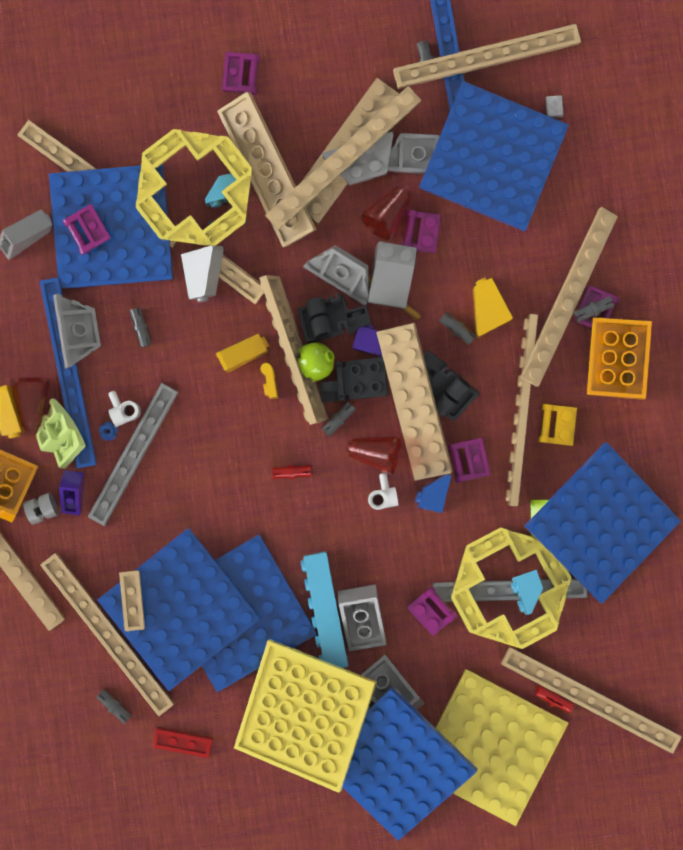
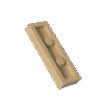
(240, 280)
(132, 600)

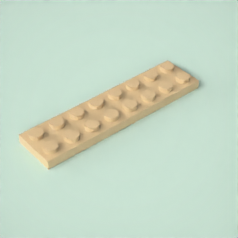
(371, 104)
(269, 171)
(291, 342)
(414, 401)

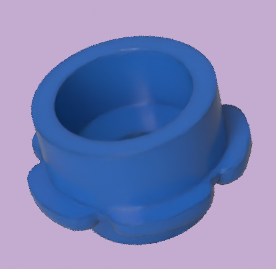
(108, 426)

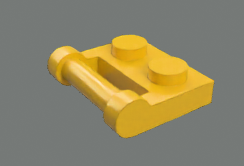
(270, 387)
(564, 425)

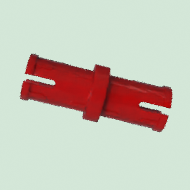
(291, 472)
(554, 699)

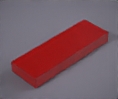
(182, 742)

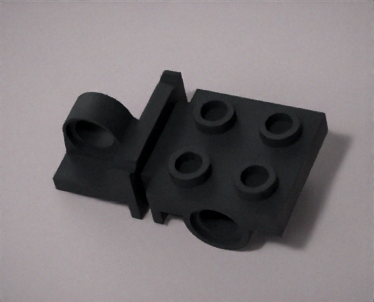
(328, 318)
(358, 379)
(449, 389)

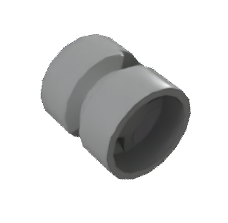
(47, 506)

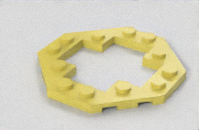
(199, 145)
(499, 628)

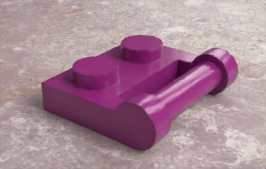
(234, 72)
(92, 227)
(427, 232)
(594, 295)
(475, 458)
(428, 615)

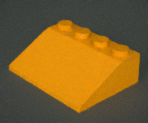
(619, 358)
(14, 482)

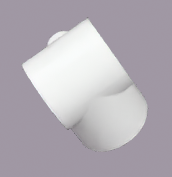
(118, 413)
(389, 494)

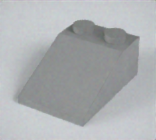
(391, 274)
(361, 617)
(388, 676)

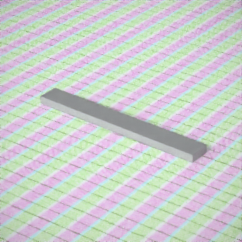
(133, 454)
(502, 590)

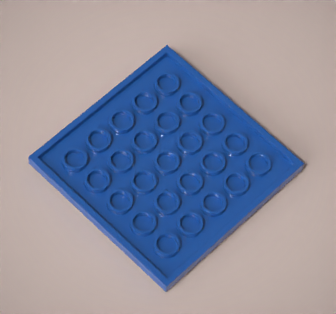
(493, 156)
(134, 248)
(602, 523)
(269, 594)
(187, 610)
(403, 765)

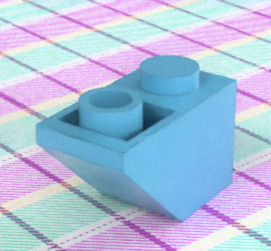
(215, 197)
(528, 589)

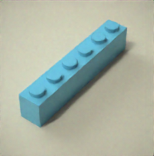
(325, 608)

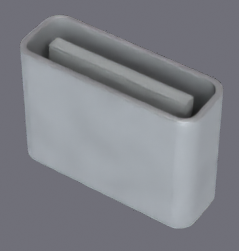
(554, 106)

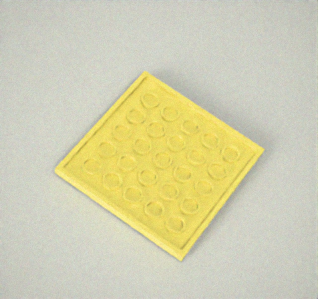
(305, 715)
(503, 739)

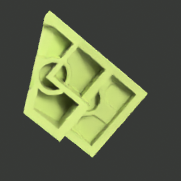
(59, 435)

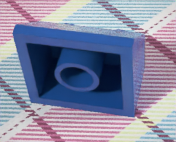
(434, 494)

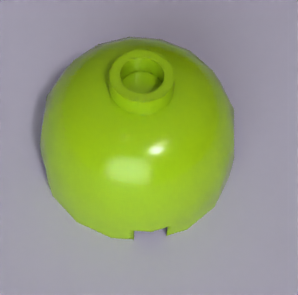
(316, 361)

